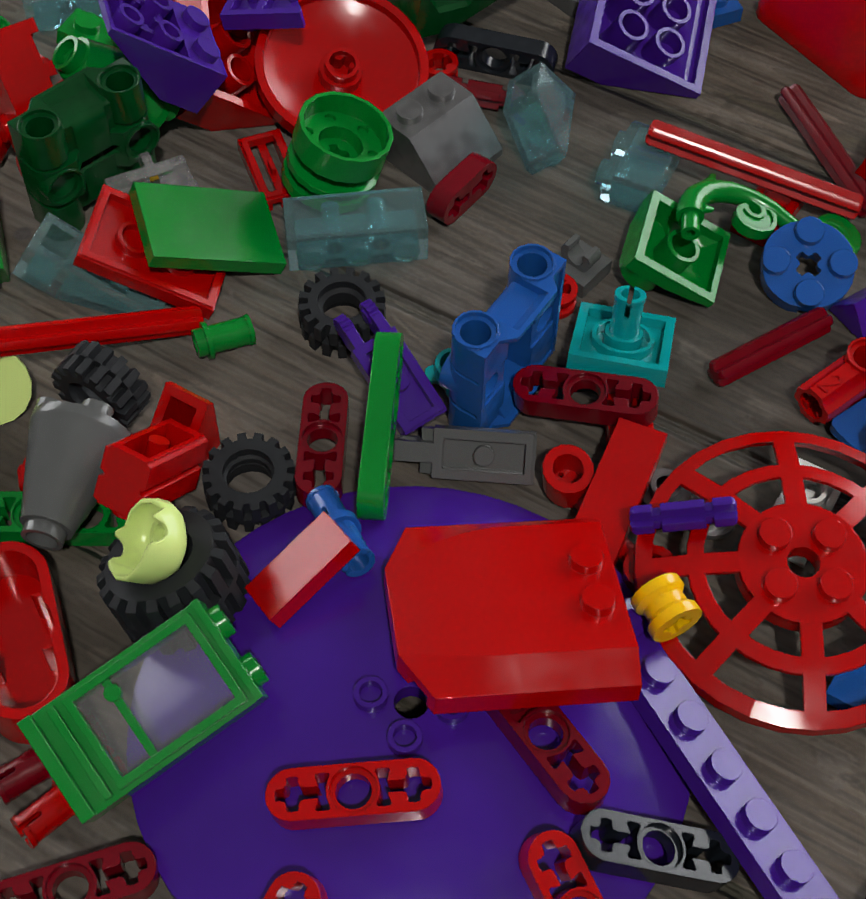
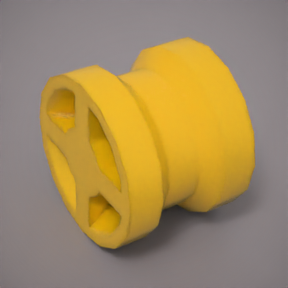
(666, 607)

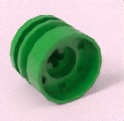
(336, 146)

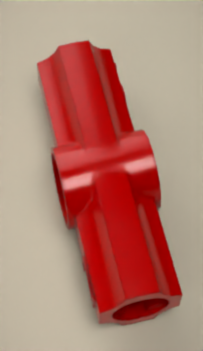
(835, 386)

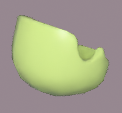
(151, 541)

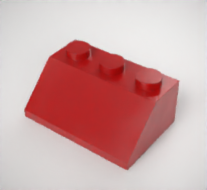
(237, 100)

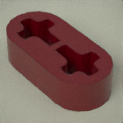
(461, 188)

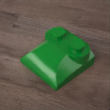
(660, 256)

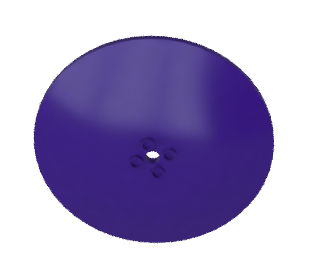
(336, 704)

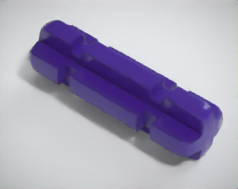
(683, 515)

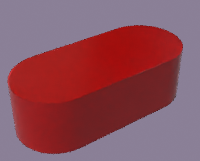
(33, 638)

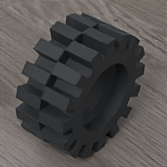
(332, 292)
(101, 376)

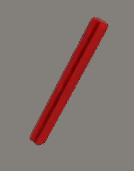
(754, 169)
(103, 329)

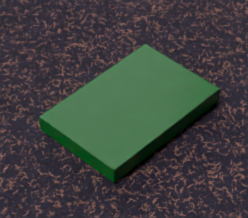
(206, 228)

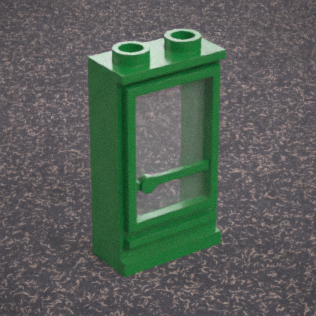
(145, 710)

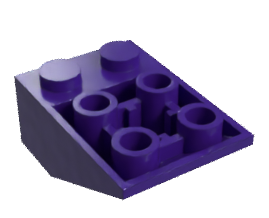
(168, 47)

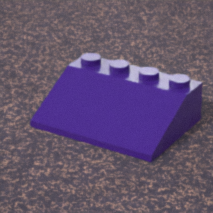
(643, 44)

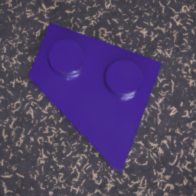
(261, 14)

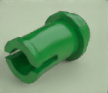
(223, 336)

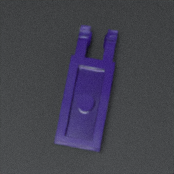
(418, 398)

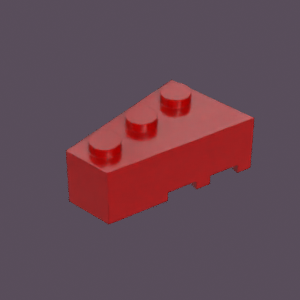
(21, 74)

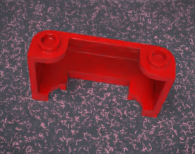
(825, 33)

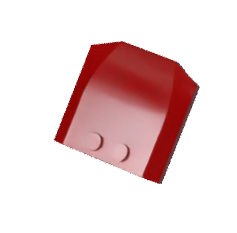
(511, 616)

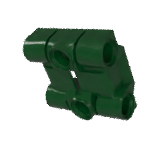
(73, 123)

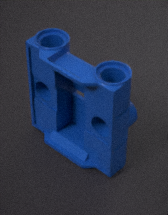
(504, 339)

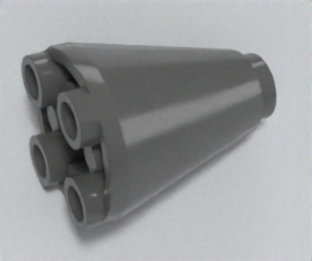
(63, 467)

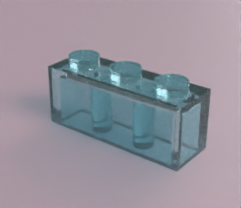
(355, 228)

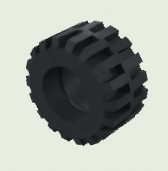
(208, 572)

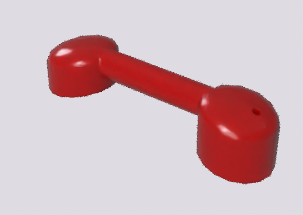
(565, 481)

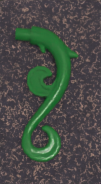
(753, 218)

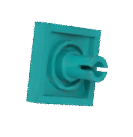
(622, 338)

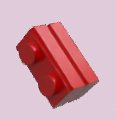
(150, 465)

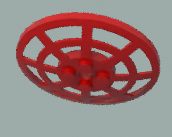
(768, 582)

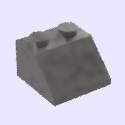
(437, 130)

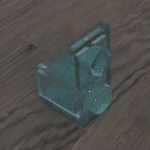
(539, 116)

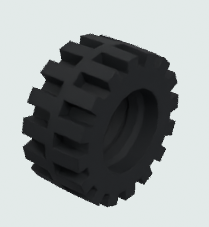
(243, 457)

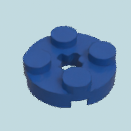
(808, 240)

